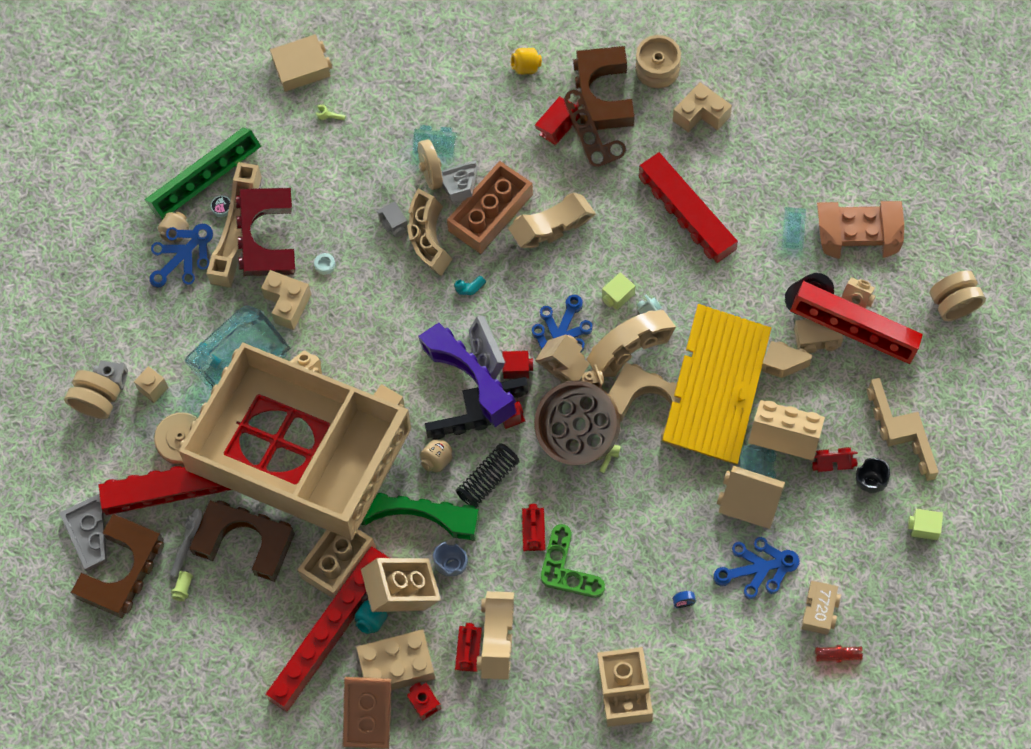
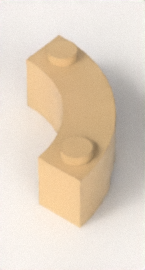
(549, 224)
(422, 231)
(640, 331)
(497, 641)

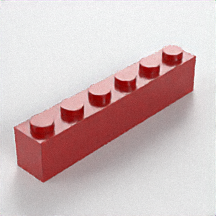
(687, 207)
(856, 322)
(154, 489)

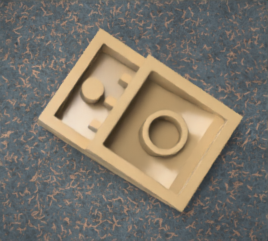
(625, 687)

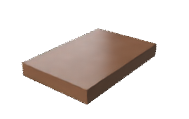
(367, 712)

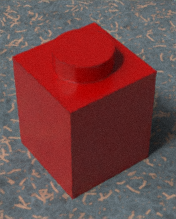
(516, 364)

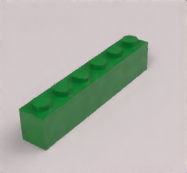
(203, 172)

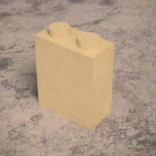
(301, 62)
(750, 496)

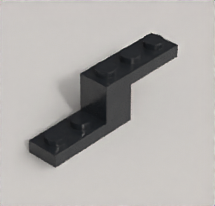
(474, 418)

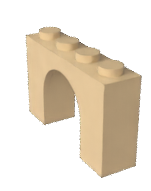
(635, 382)

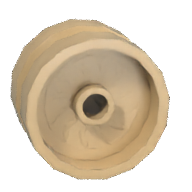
(658, 61)
(957, 295)
(92, 394)

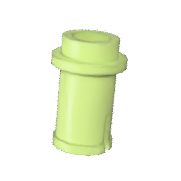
(182, 585)

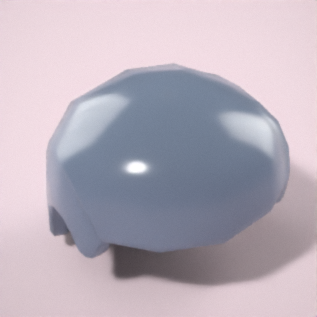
(444, 553)

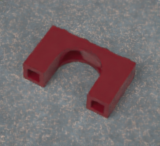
(252, 205)

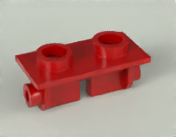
(843, 458)
(533, 528)
(468, 648)

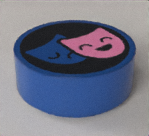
(684, 599)

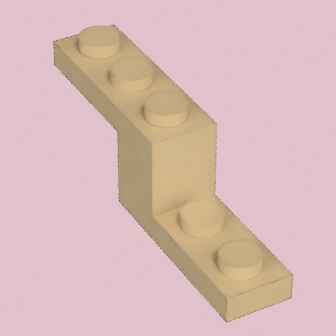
(902, 429)

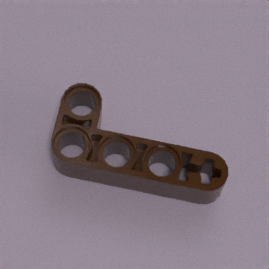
(589, 127)

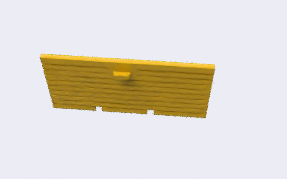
(717, 384)

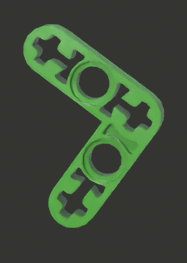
(563, 574)

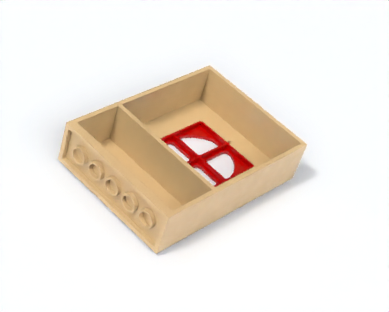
(351, 451)

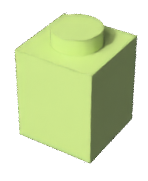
(618, 291)
(926, 524)

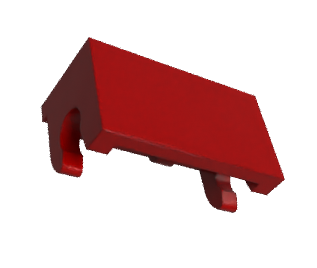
(555, 122)

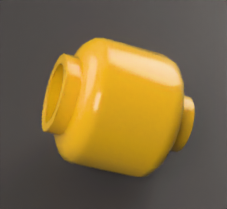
(525, 61)

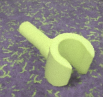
(326, 114)
(614, 453)

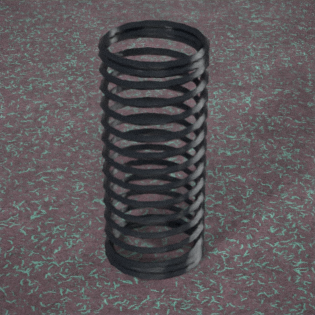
(465, 494)

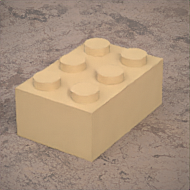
(786, 429)
(334, 560)
(400, 584)
(398, 658)

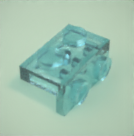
(442, 139)
(758, 460)

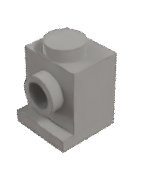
(393, 219)
(117, 374)

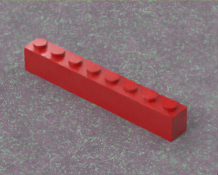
(321, 637)

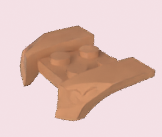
(861, 227)

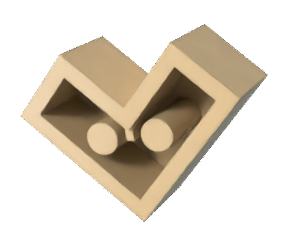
(704, 105)
(290, 298)
(563, 358)

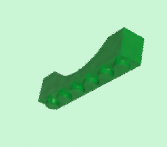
(456, 520)

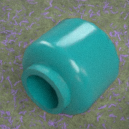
(369, 621)

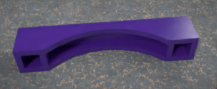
(443, 348)

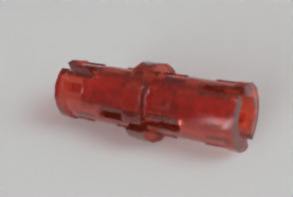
(838, 653)

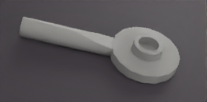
(191, 525)

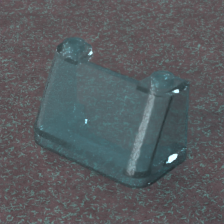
(216, 351)

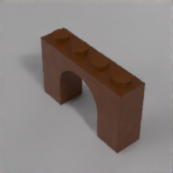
(592, 65)
(221, 519)
(118, 596)

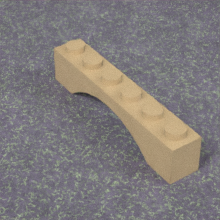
(226, 255)

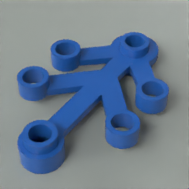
(183, 252)
(566, 320)
(759, 567)

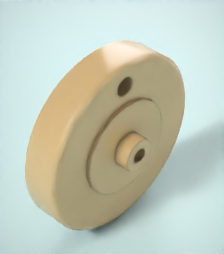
(430, 164)
(170, 434)

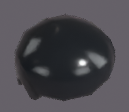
(873, 475)

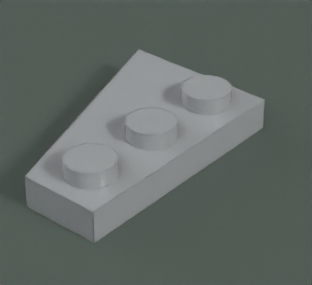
(460, 181)
(485, 346)
(86, 530)

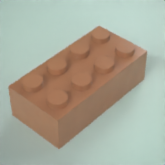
(490, 207)

